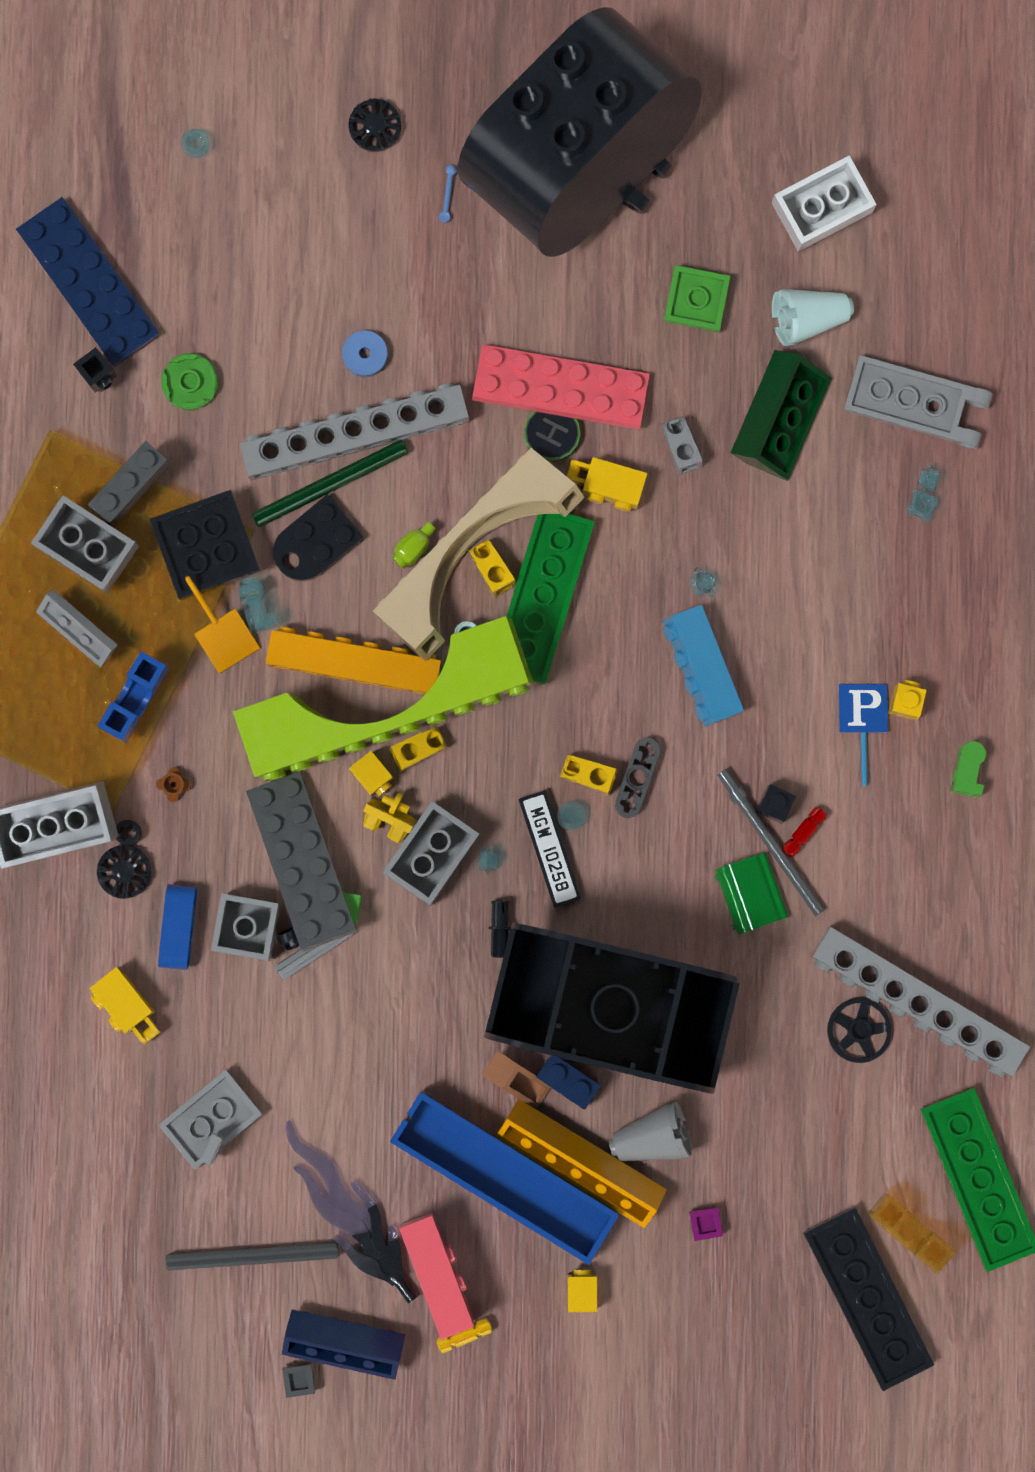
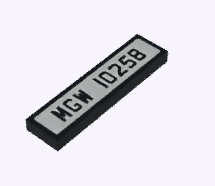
(549, 849)

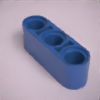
(177, 927)

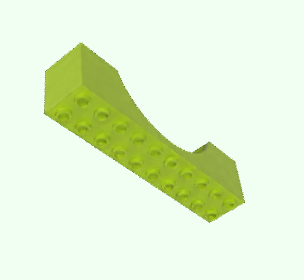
(478, 669)

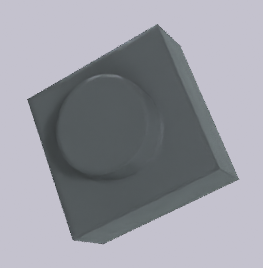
(298, 1380)

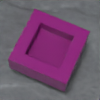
(705, 1223)

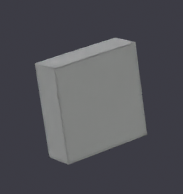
(212, 1149)

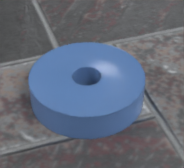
(364, 341)

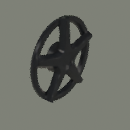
(859, 1030)

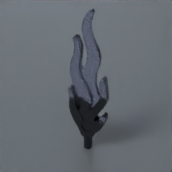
(360, 1222)

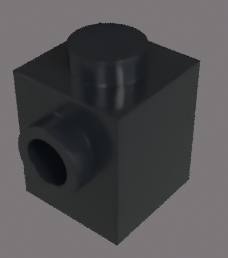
(96, 371)

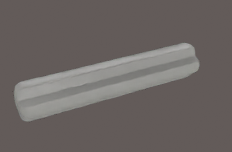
(301, 959)

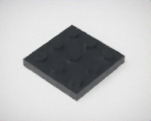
(205, 543)

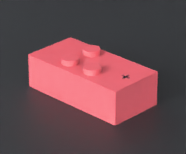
(437, 1275)

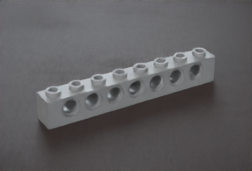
(259, 466)
(1010, 1049)

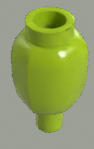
(413, 546)

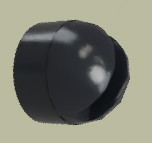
(288, 939)

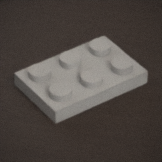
(216, 1108)

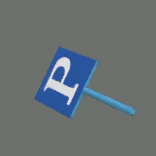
(863, 711)

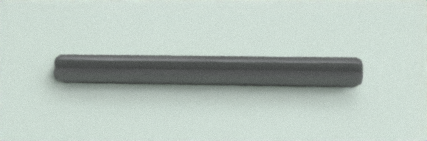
(252, 1256)

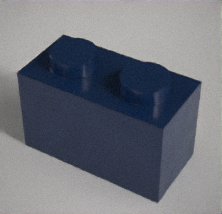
(568, 1081)

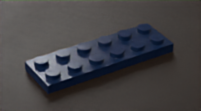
(88, 282)

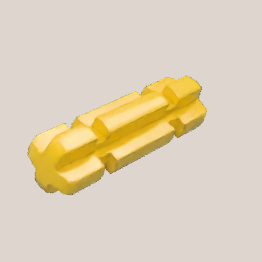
(481, 1328)

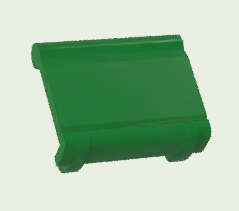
(751, 893)

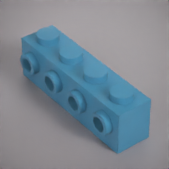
(702, 665)

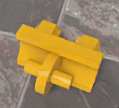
(392, 812)

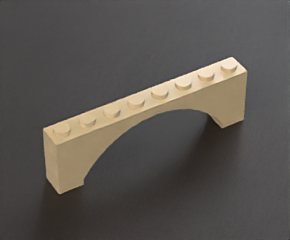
(525, 490)

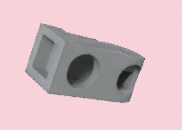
(681, 446)

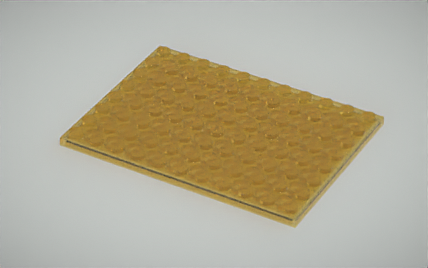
(47, 685)

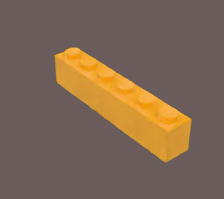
(351, 662)
(581, 1163)

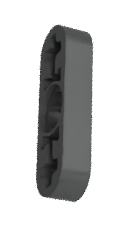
(648, 773)

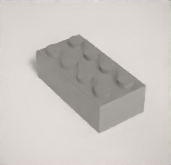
(55, 824)

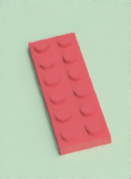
(560, 387)

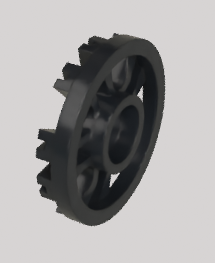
(374, 125)
(123, 871)

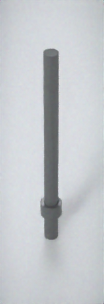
(738, 796)

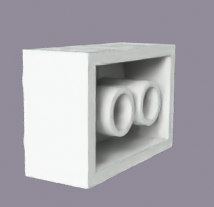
(823, 203)

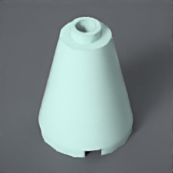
(808, 313)

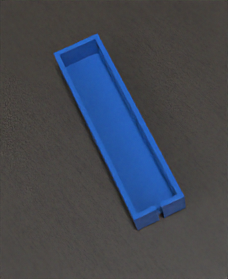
(504, 1177)

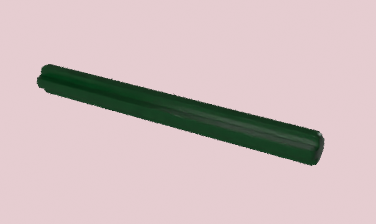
(330, 483)

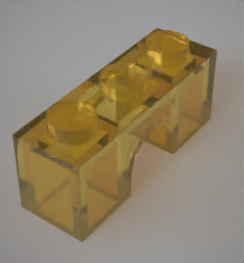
(911, 1233)

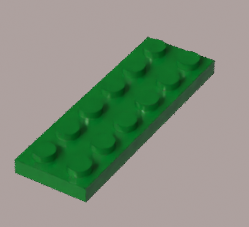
(547, 587)
(979, 1179)

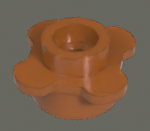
(165, 784)

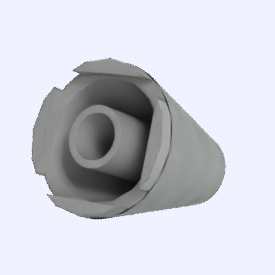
(654, 1137)

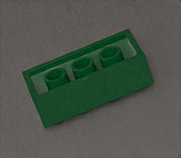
(781, 414)

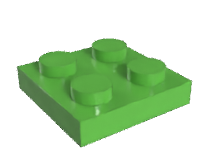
(696, 298)

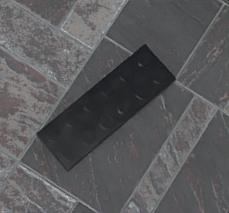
(868, 1299)

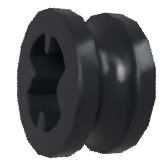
(129, 841)

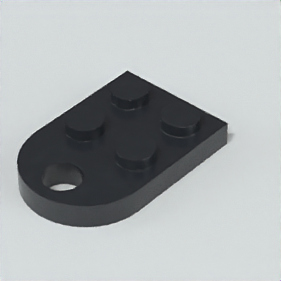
(318, 540)

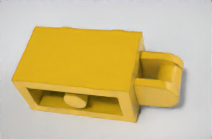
(609, 483)
(124, 1004)

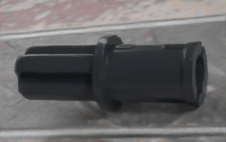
(499, 927)

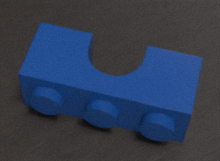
(134, 698)

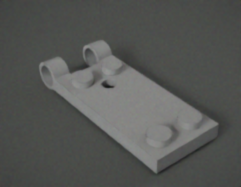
(903, 396)

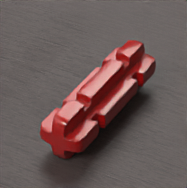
(804, 831)

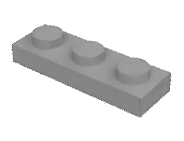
(76, 628)

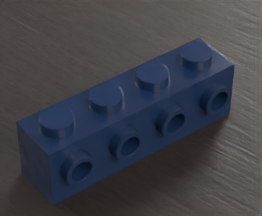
(343, 1344)

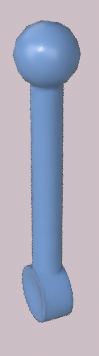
(444, 216)

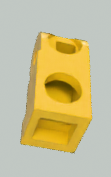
(492, 568)
(417, 748)
(589, 774)

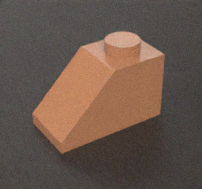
(516, 1080)

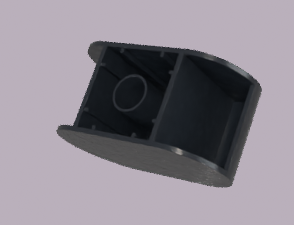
(579, 130)
(612, 1008)

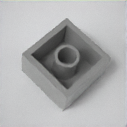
(245, 927)

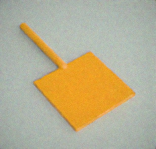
(225, 638)

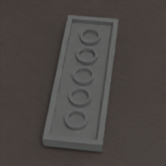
(301, 861)

